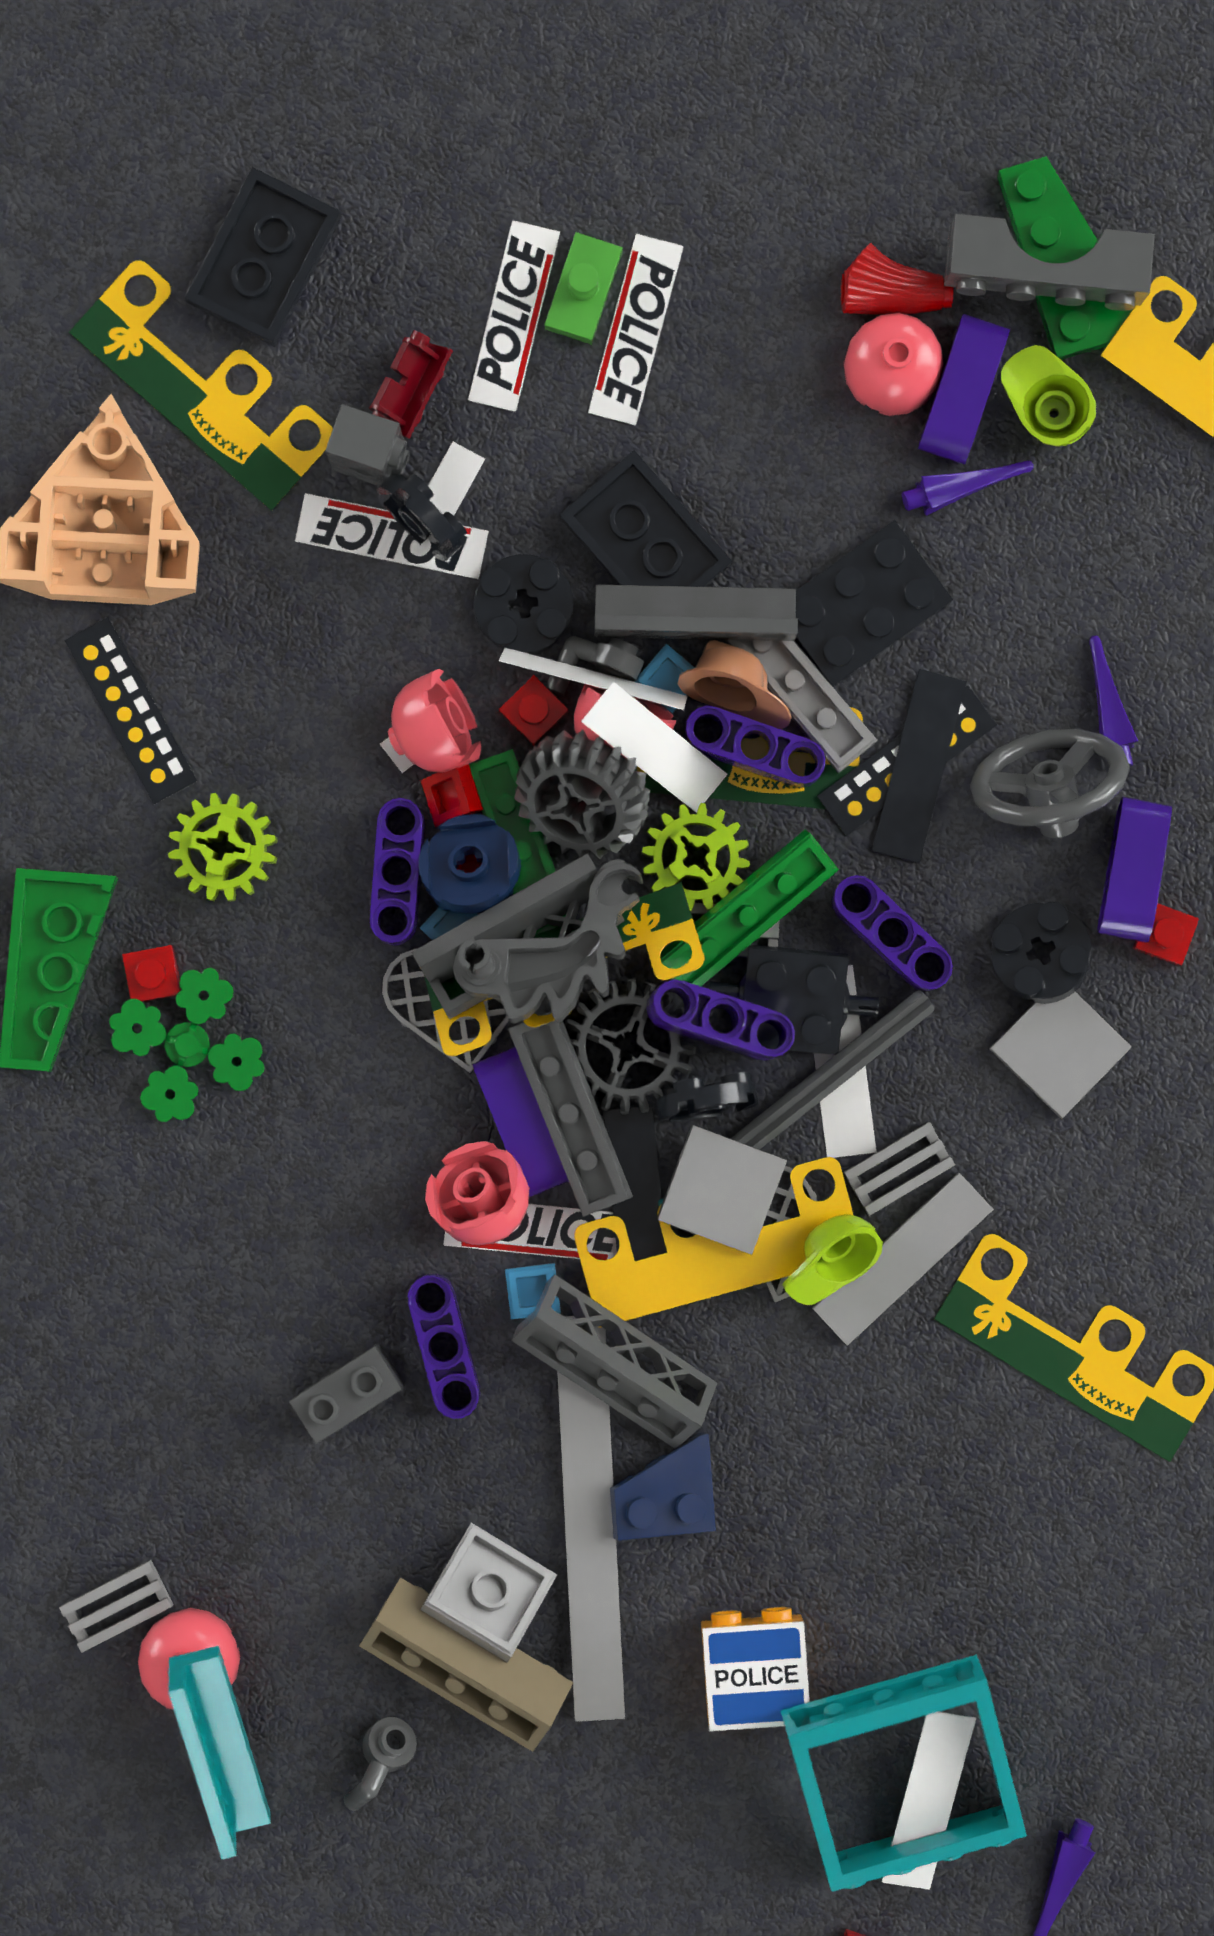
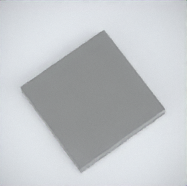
(1060, 1051)
(721, 1189)
(489, 1592)

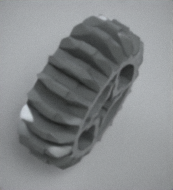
(589, 781)
(587, 1030)

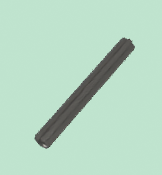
(836, 1071)

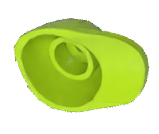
(1042, 383)
(835, 1256)

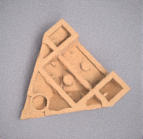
(101, 525)

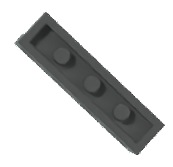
(695, 612)
(511, 919)
(571, 1115)
(614, 1371)

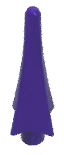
(943, 489)
(1111, 713)
(1069, 1862)

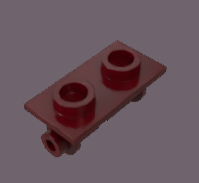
(421, 369)

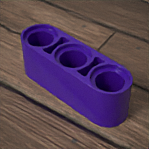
(963, 389)
(780, 745)
(391, 847)
(1134, 869)
(915, 942)
(744, 1016)
(520, 1120)
(439, 1370)

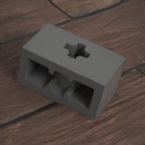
(366, 446)
(347, 1393)

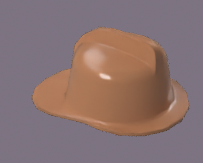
(734, 682)

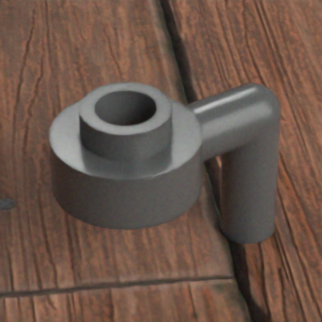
(615, 658)
(381, 1758)

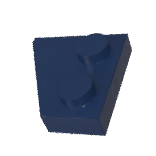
(667, 1496)

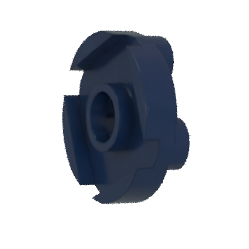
(477, 890)

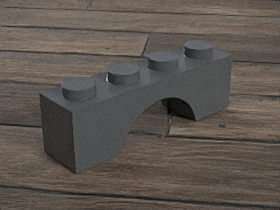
(986, 257)

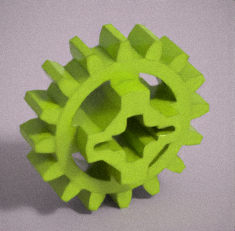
(227, 824)
(713, 843)

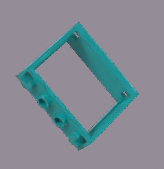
(887, 1705)

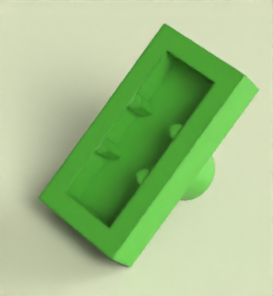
(583, 288)

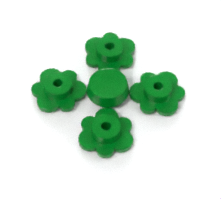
(186, 1044)

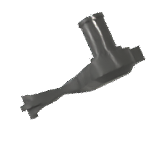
(556, 968)

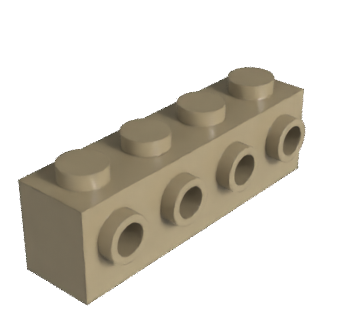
(510, 1696)

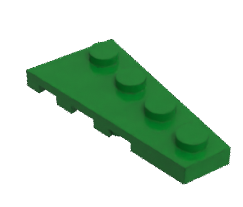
(1056, 232)
(49, 952)

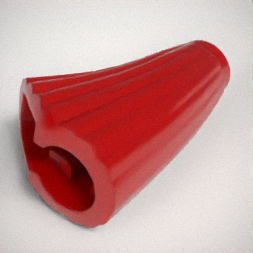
(885, 287)

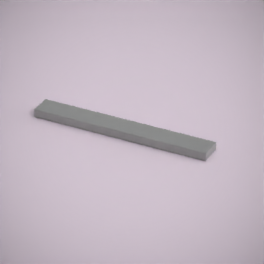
(591, 1552)

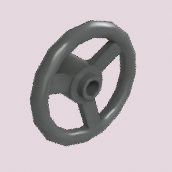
(1052, 783)

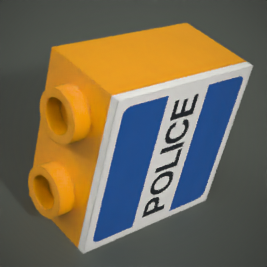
(753, 1668)

